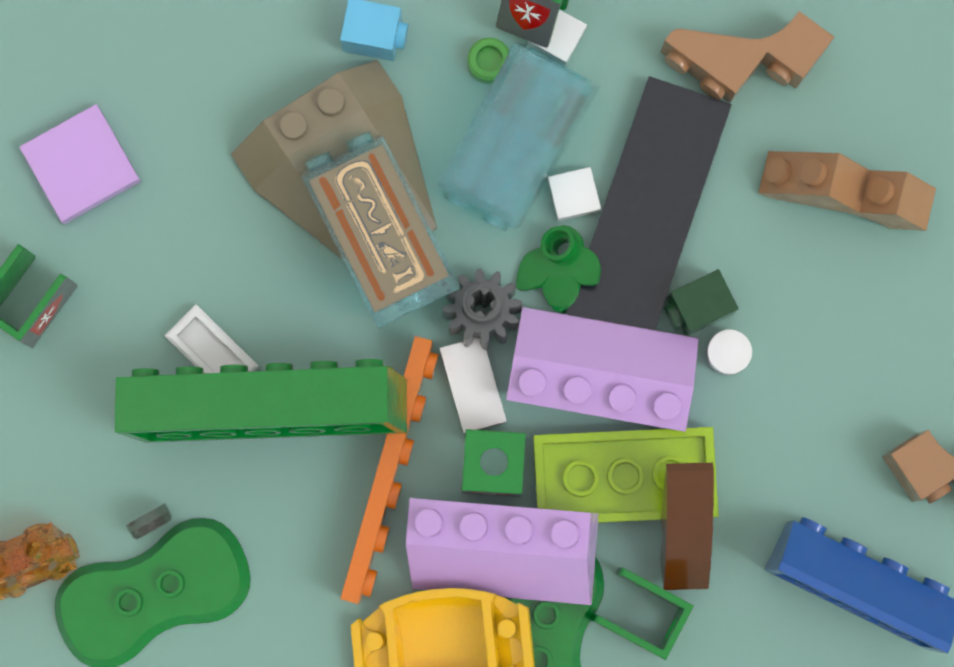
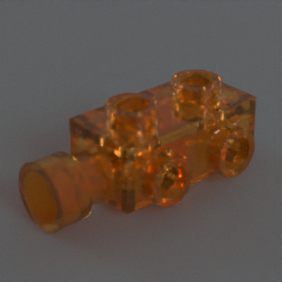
(30, 556)

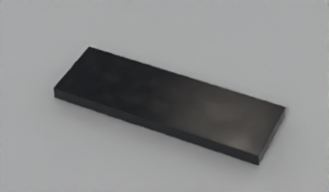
(652, 204)

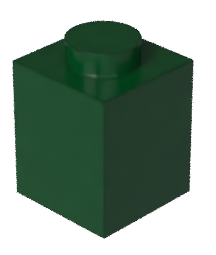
(700, 304)

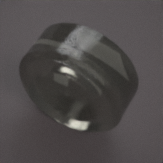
(149, 521)

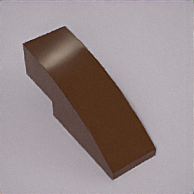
(687, 526)

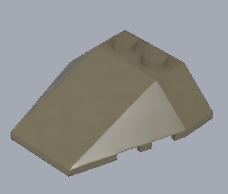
(322, 122)

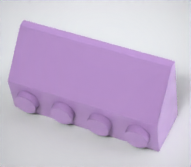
(603, 369)
(502, 550)

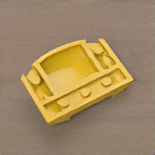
(445, 631)

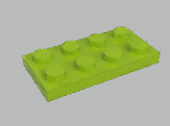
(615, 470)

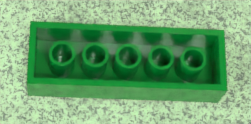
(261, 403)

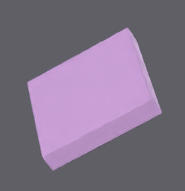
(80, 164)

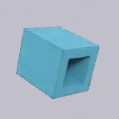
(373, 30)

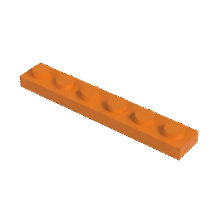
(385, 490)

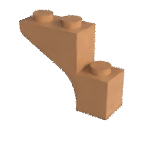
(728, 62)
(845, 186)
(922, 467)

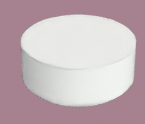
(729, 352)

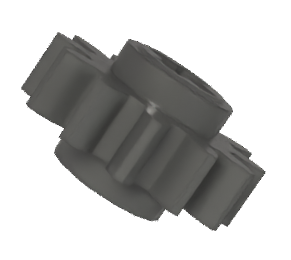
(487, 294)

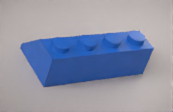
(863, 585)

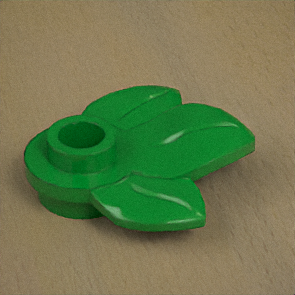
(559, 274)

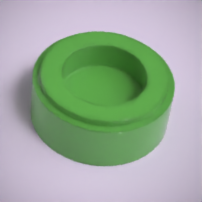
(486, 59)

